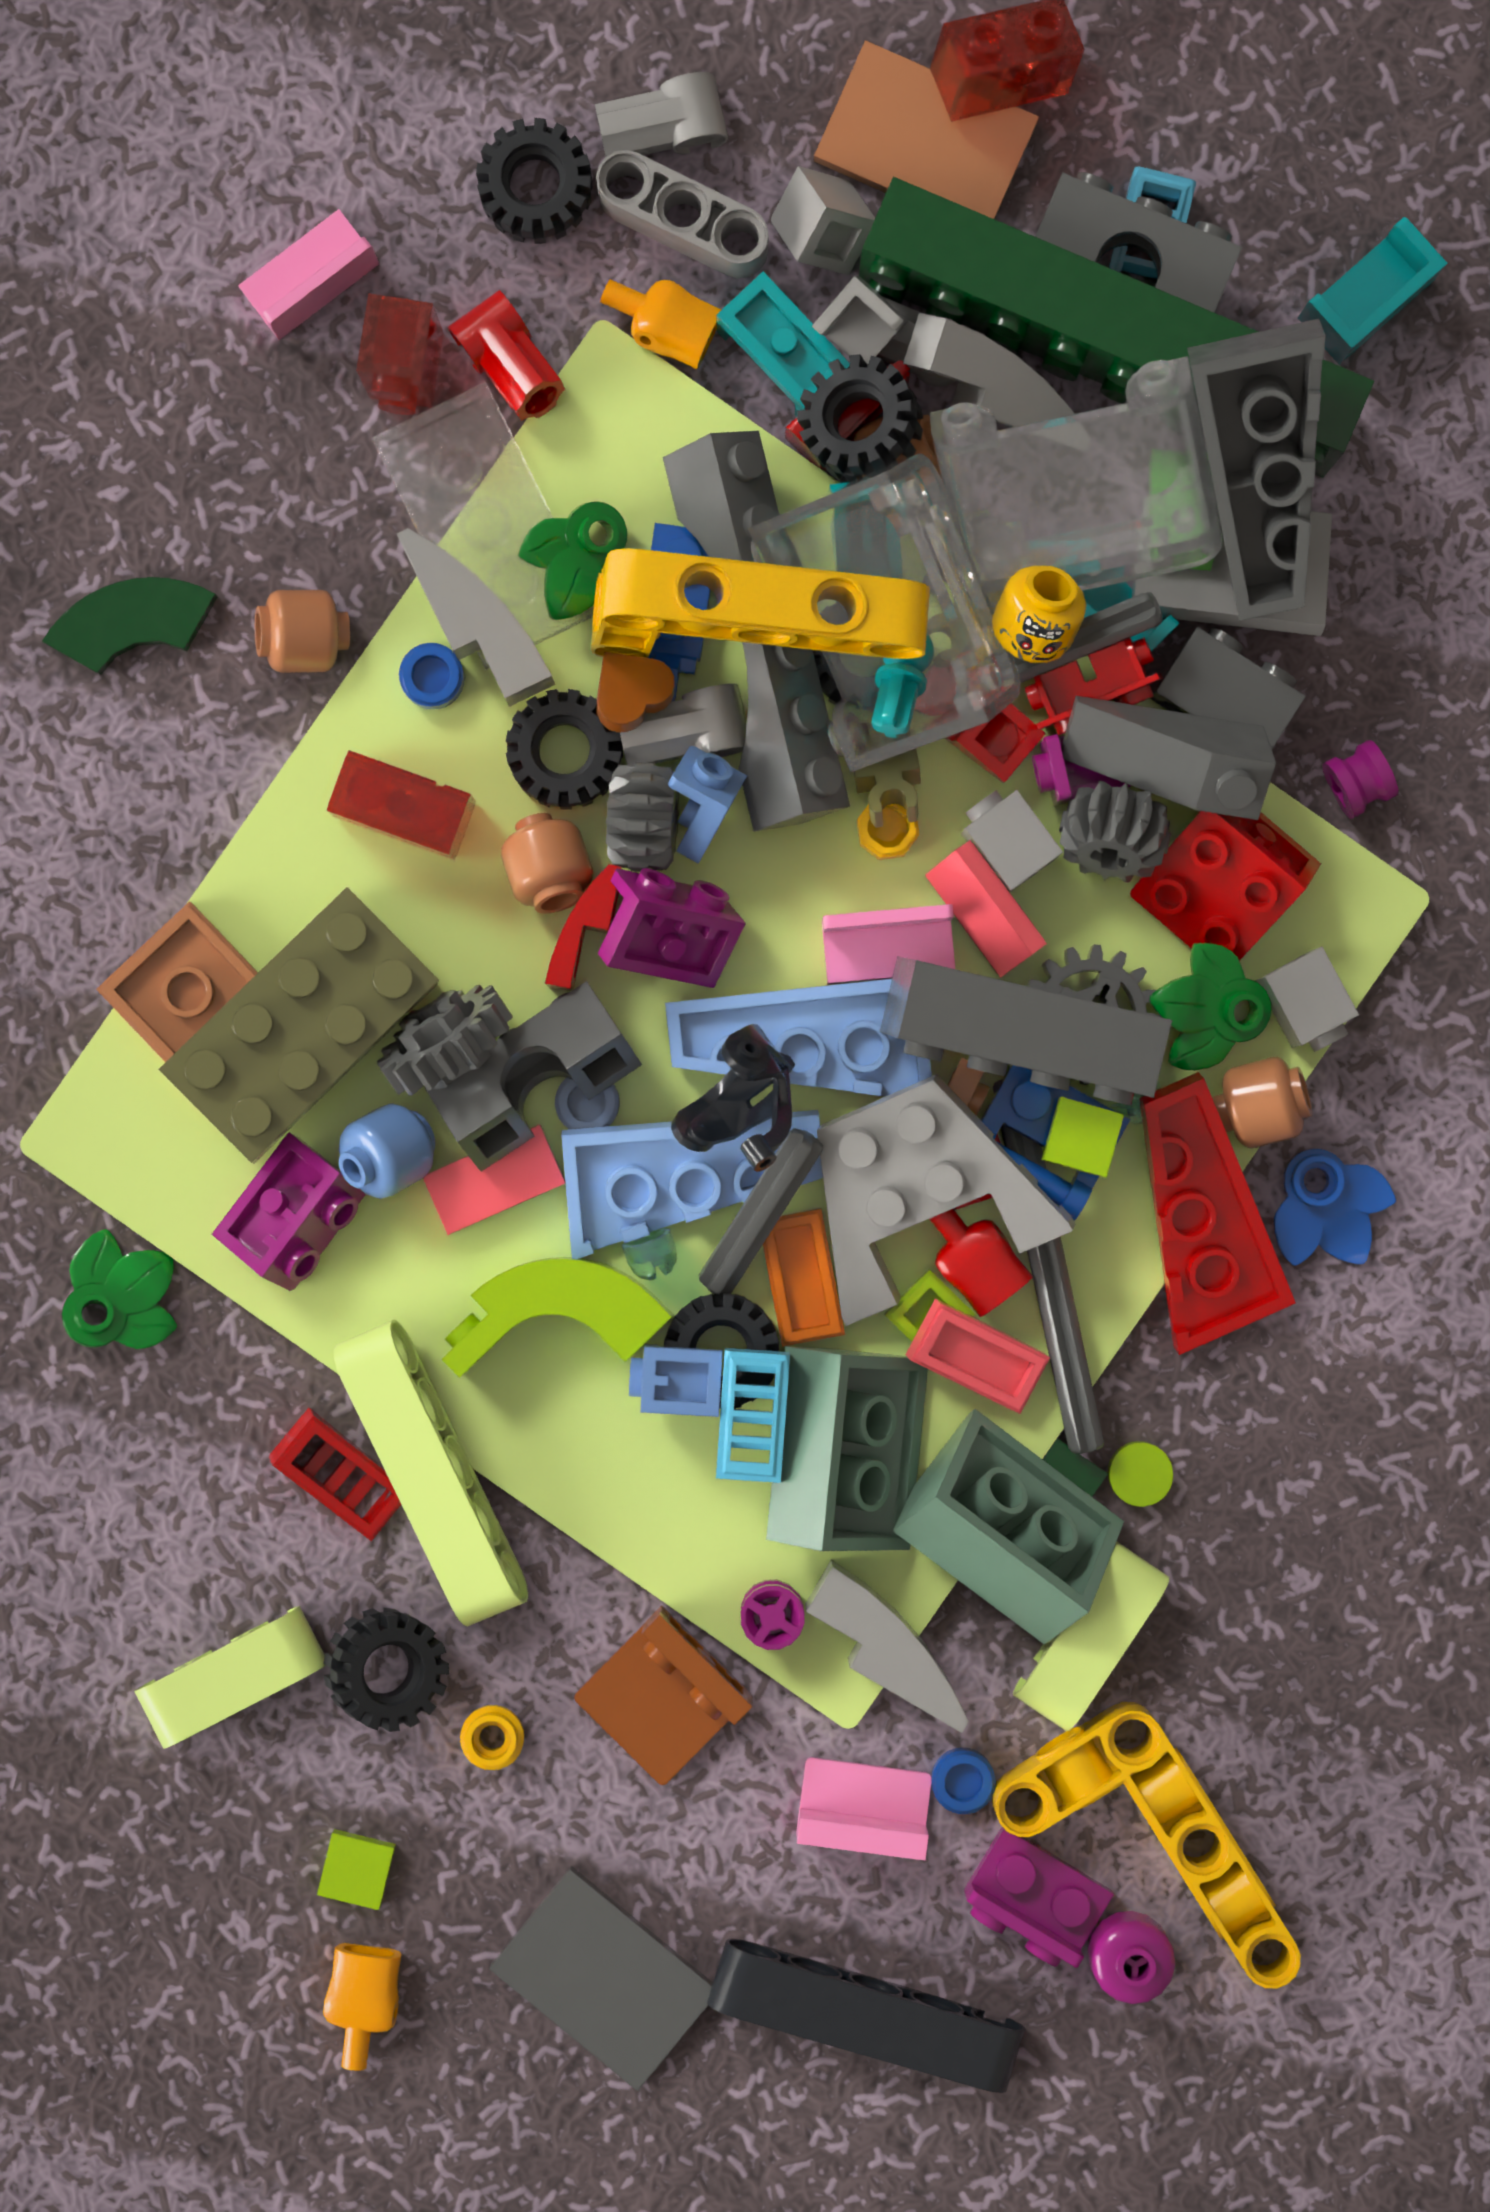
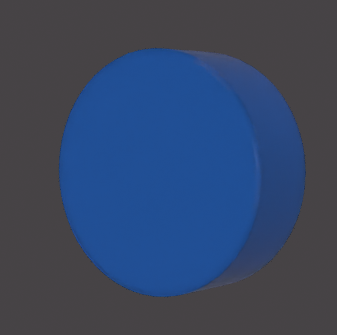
(431, 676)
(963, 1780)

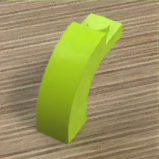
(580, 1288)

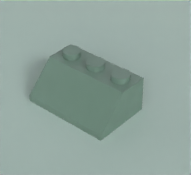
(847, 1449)
(1011, 1528)

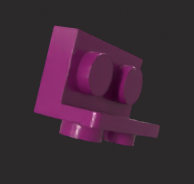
(671, 928)
(289, 1214)
(1037, 1898)

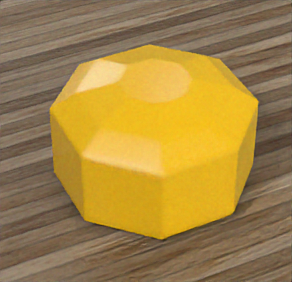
(893, 838)

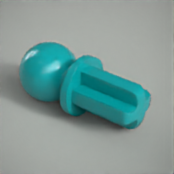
(899, 686)

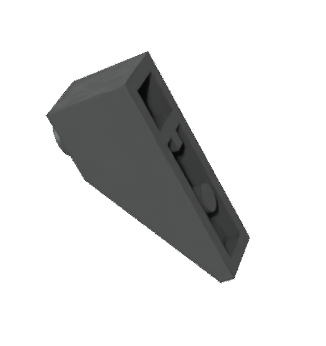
(1173, 754)

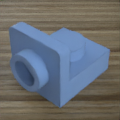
(711, 791)
(677, 1380)

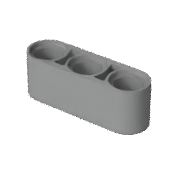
(667, 188)

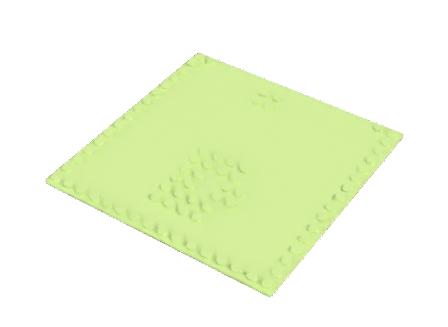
(551, 1398)

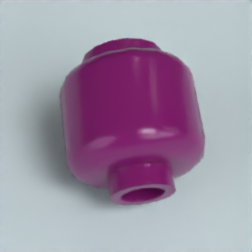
(1115, 1943)

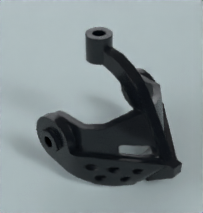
(726, 1108)

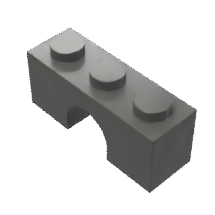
(1093, 220)
(564, 1040)

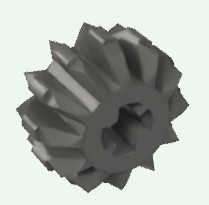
(642, 817)
(1115, 832)

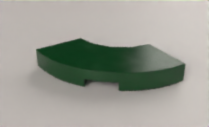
(130, 616)

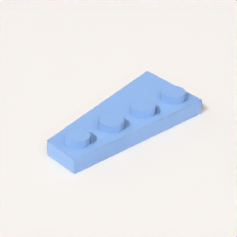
(824, 1030)

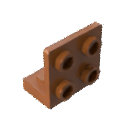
(663, 1696)

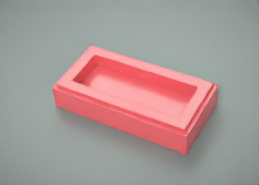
(985, 908)
(469, 1196)
(977, 1356)

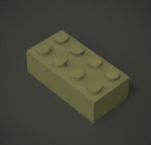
(299, 1025)

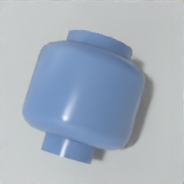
(386, 1150)

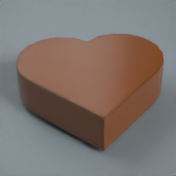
(631, 689)

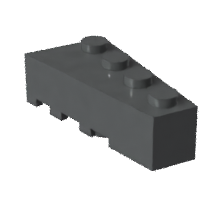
(1260, 435)
(1025, 1028)

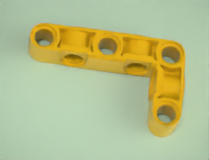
(757, 603)
(1088, 1765)

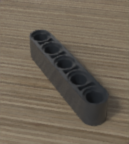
(865, 2015)

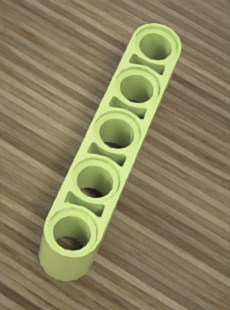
(430, 1473)

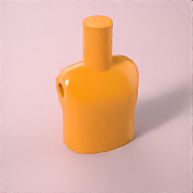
(666, 319)
(362, 1997)

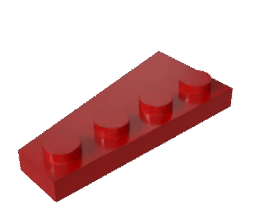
(1209, 1230)

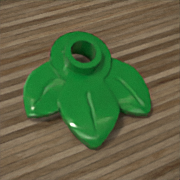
(571, 557)
(1205, 1006)
(125, 1287)

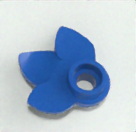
(1333, 1217)

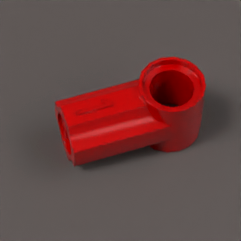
(503, 350)

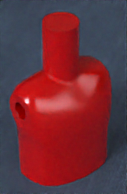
(978, 1261)

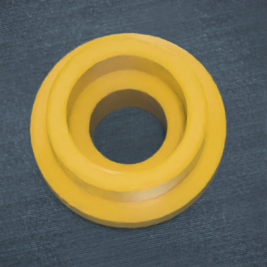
(487, 1757)

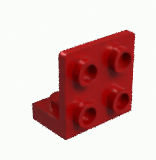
(1226, 881)

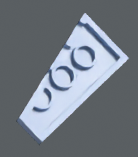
(643, 1179)

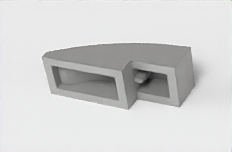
(984, 372)
(477, 619)
(886, 1644)

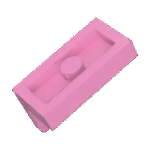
(309, 274)
(868, 943)
(864, 1808)

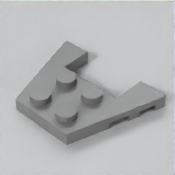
(910, 1163)

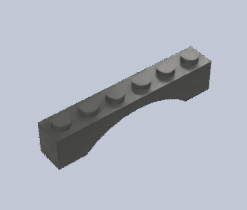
(789, 763)

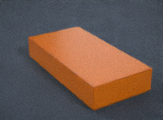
(802, 1279)

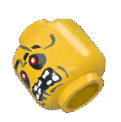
(1039, 614)

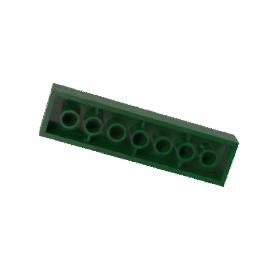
(1058, 303)

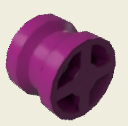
(1360, 779)
(775, 1629)

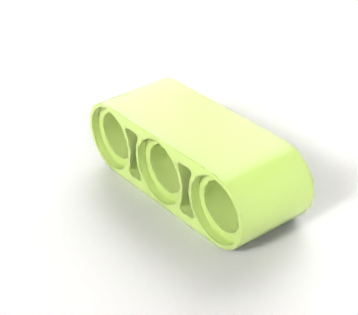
(1084, 1655)
(231, 1677)

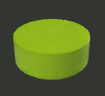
(1140, 1473)

